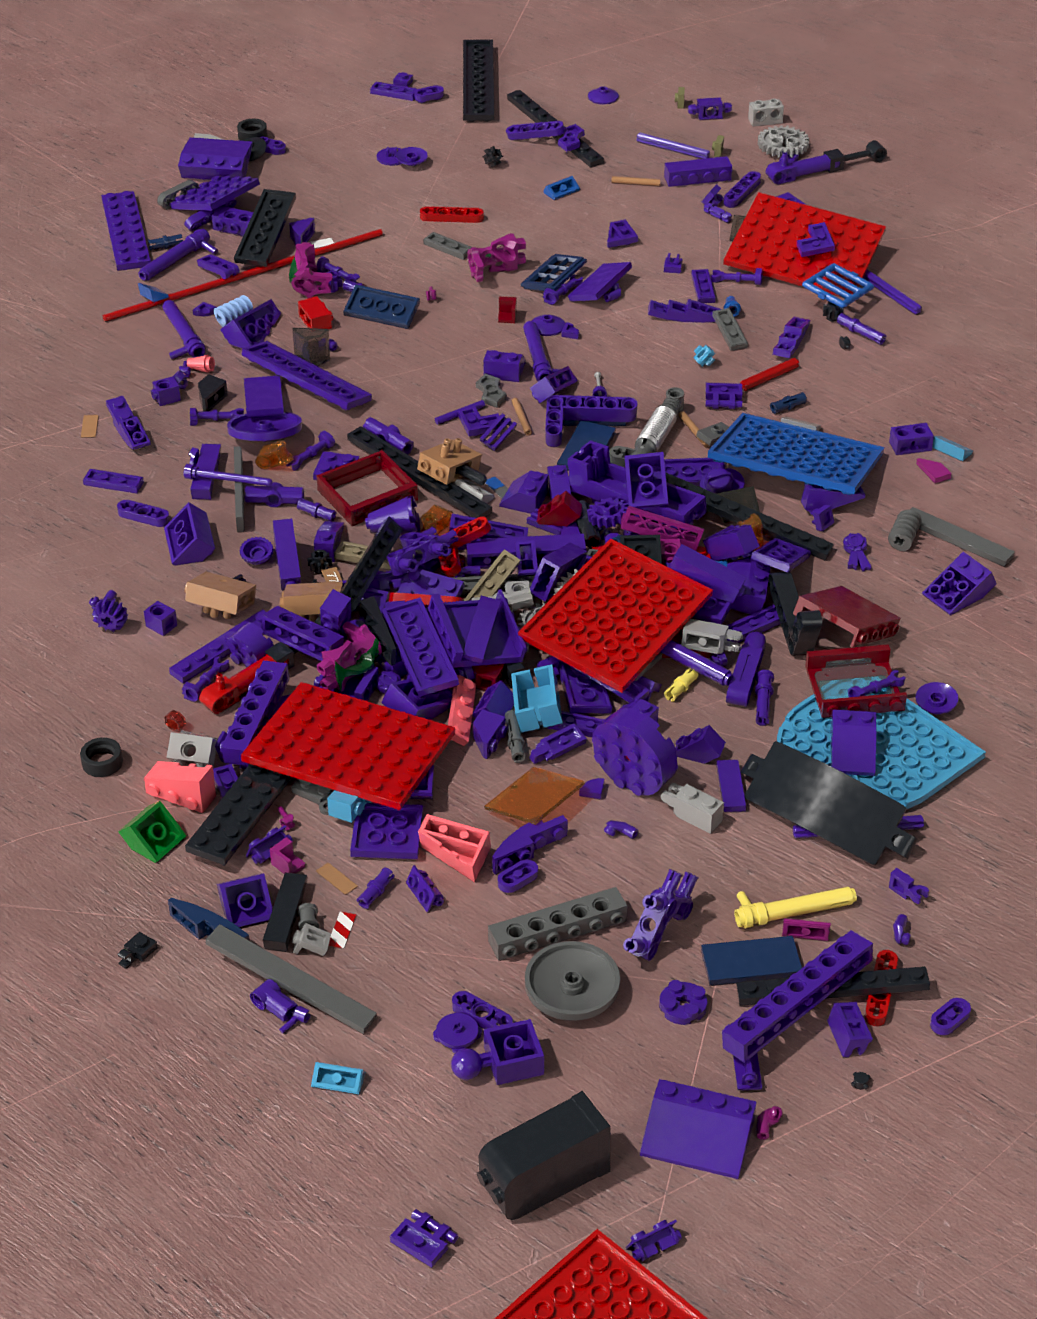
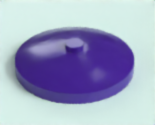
(264, 427)

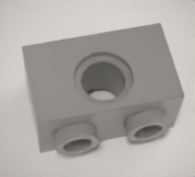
(181, 743)

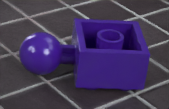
(510, 1052)

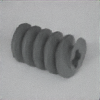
(904, 529)

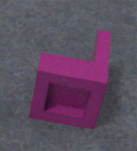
(284, 858)

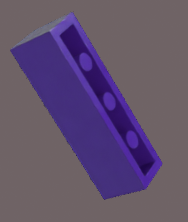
(698, 171)

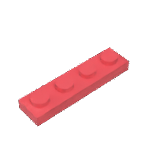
(462, 709)

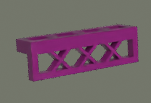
(647, 527)

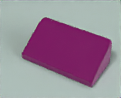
(806, 929)

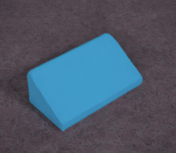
(951, 448)
(337, 1078)

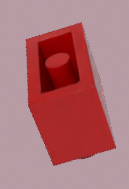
(315, 313)

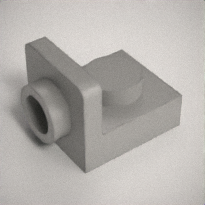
(311, 939)

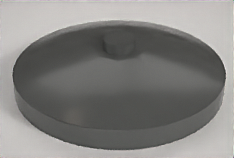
(572, 980)

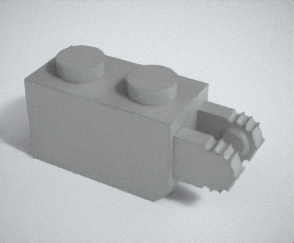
(710, 637)
(694, 806)

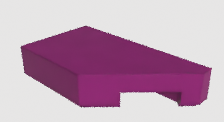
(934, 470)

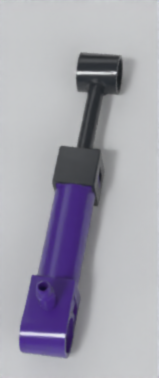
(831, 160)

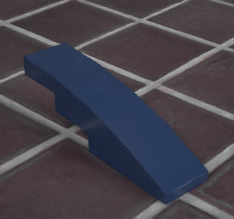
(200, 920)

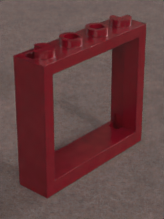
(359, 468)

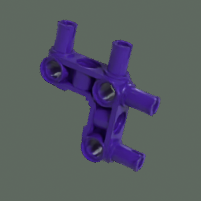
(424, 547)
(661, 906)

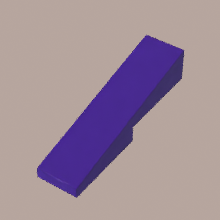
(208, 460)

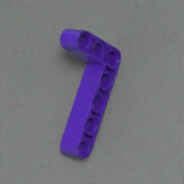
(585, 409)

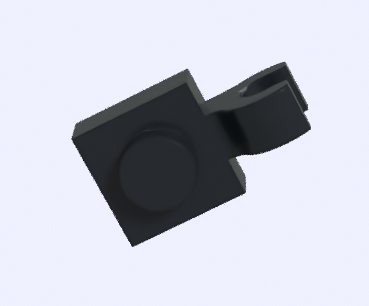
(138, 948)

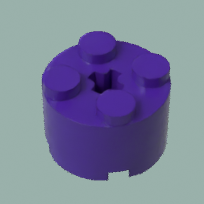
(248, 644)

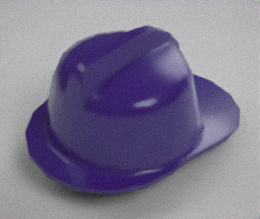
(722, 480)

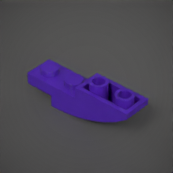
(126, 424)
(525, 840)

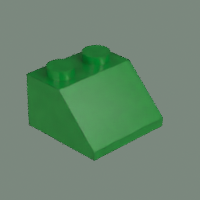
(152, 832)

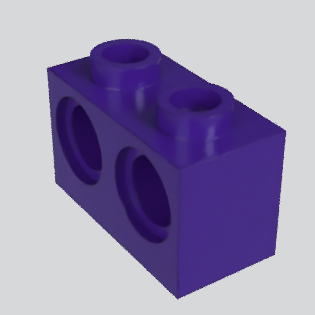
(911, 438)
(335, 611)

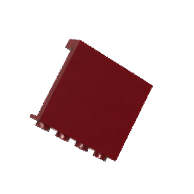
(852, 613)

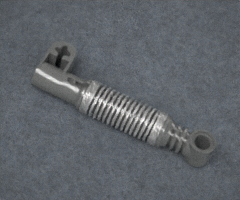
(655, 429)

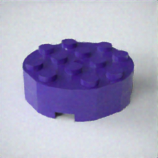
(634, 752)

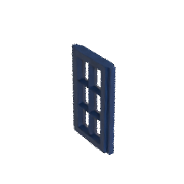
(575, 261)

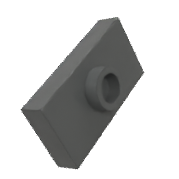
(712, 433)

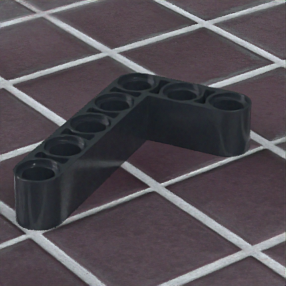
(799, 630)

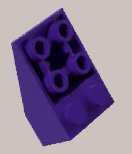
(960, 584)

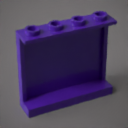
(454, 623)

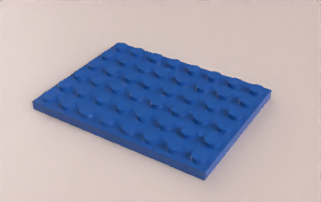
(796, 453)

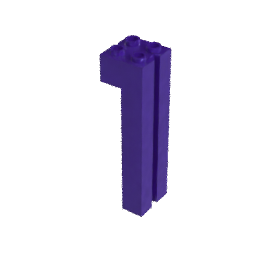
(599, 479)

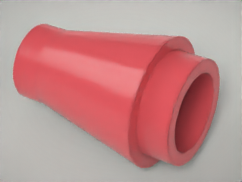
(201, 363)

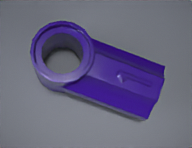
(270, 997)

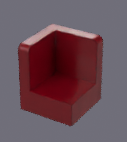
(507, 309)

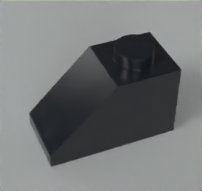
(211, 391)

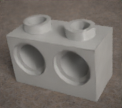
(765, 116)

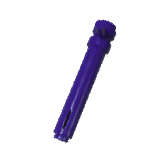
(191, 243)
(191, 341)
(540, 363)
(698, 663)

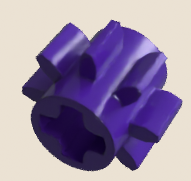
(336, 282)

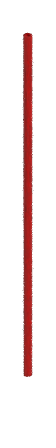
(209, 285)

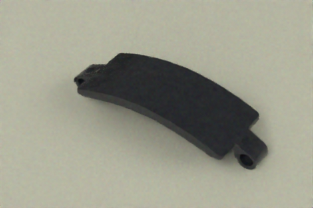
(827, 803)

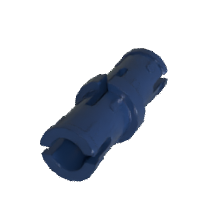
(164, 242)
(788, 402)

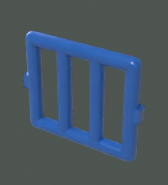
(848, 298)

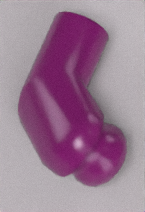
(766, 1120)

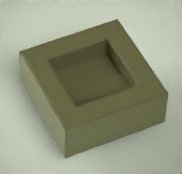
(679, 97)
(718, 146)

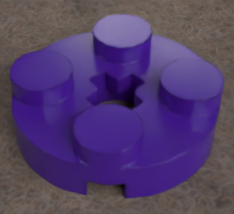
(683, 991)

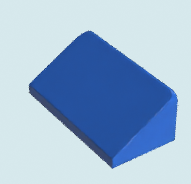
(561, 188)
(152, 293)

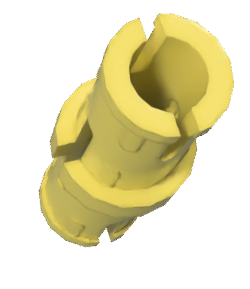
(681, 684)

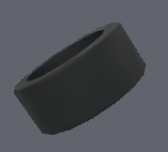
(251, 128)
(98, 746)

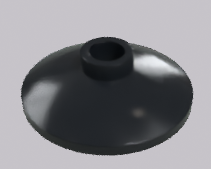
(258, 148)

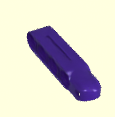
(746, 669)

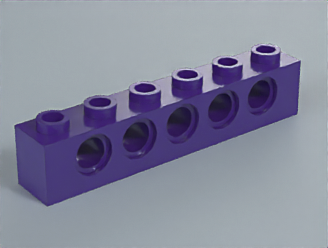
(255, 710)

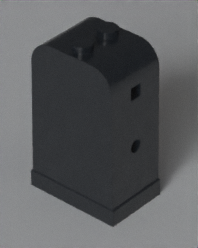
(546, 1157)

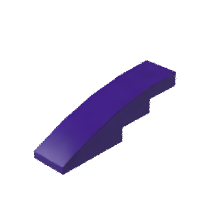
(676, 311)
(791, 337)
(481, 629)

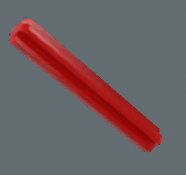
(769, 374)

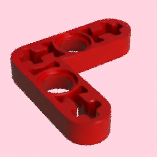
(473, 530)

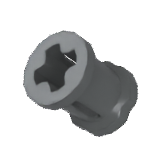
(307, 914)

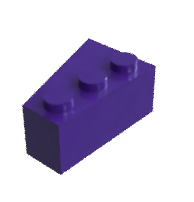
(731, 543)

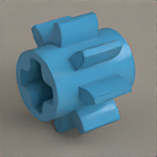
(704, 355)

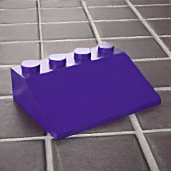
(214, 157)
(698, 1128)

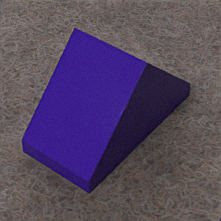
(302, 230)
(527, 554)

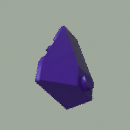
(251, 326)

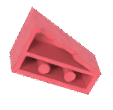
(182, 785)
(455, 844)

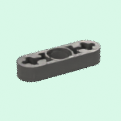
(169, 195)

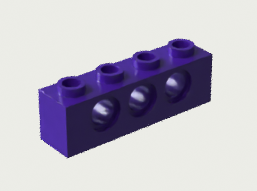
(231, 220)
(300, 632)

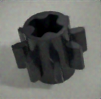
(492, 156)
(832, 311)
(319, 561)

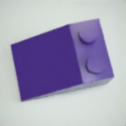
(646, 480)
(404, 698)
(853, 742)

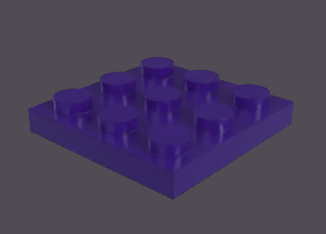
(387, 832)

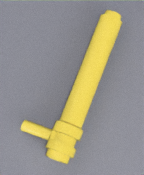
(761, 913)

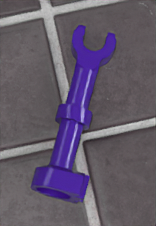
(323, 265)
(720, 276)
(551, 296)
(195, 415)
(326, 440)
(877, 686)
(193, 691)

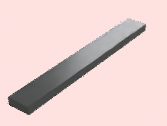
(291, 978)

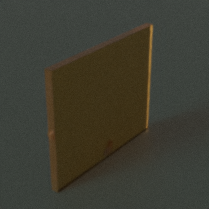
(534, 795)

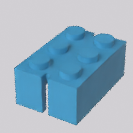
(538, 704)

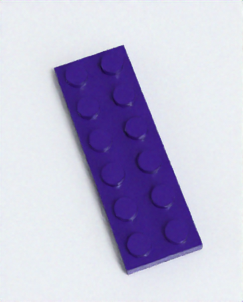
(420, 647)

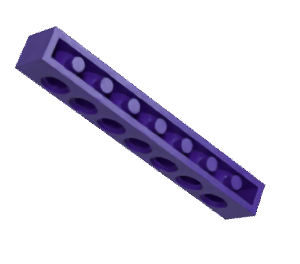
(797, 996)

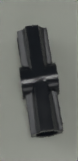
(590, 532)

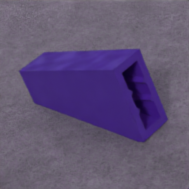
(286, 552)
(553, 568)
(722, 580)

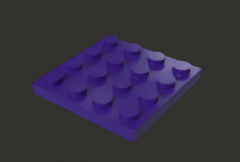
(214, 193)

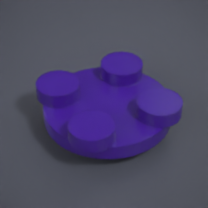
(457, 1031)

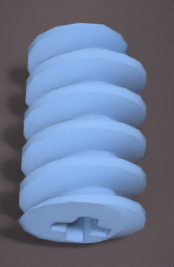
(233, 309)

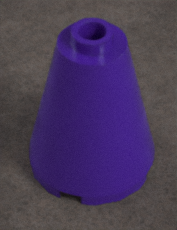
(401, 511)

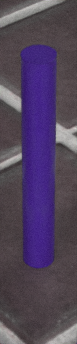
(454, 414)

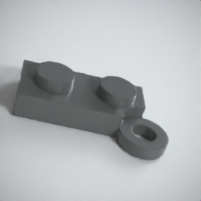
(313, 793)

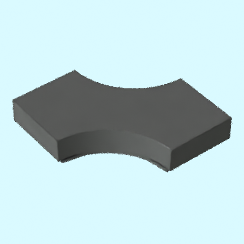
(492, 393)

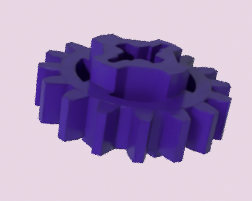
(607, 512)

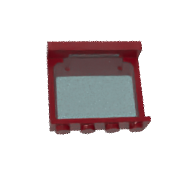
(837, 670)

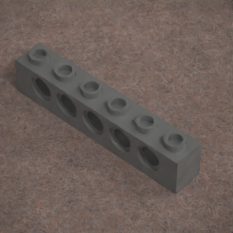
(557, 923)

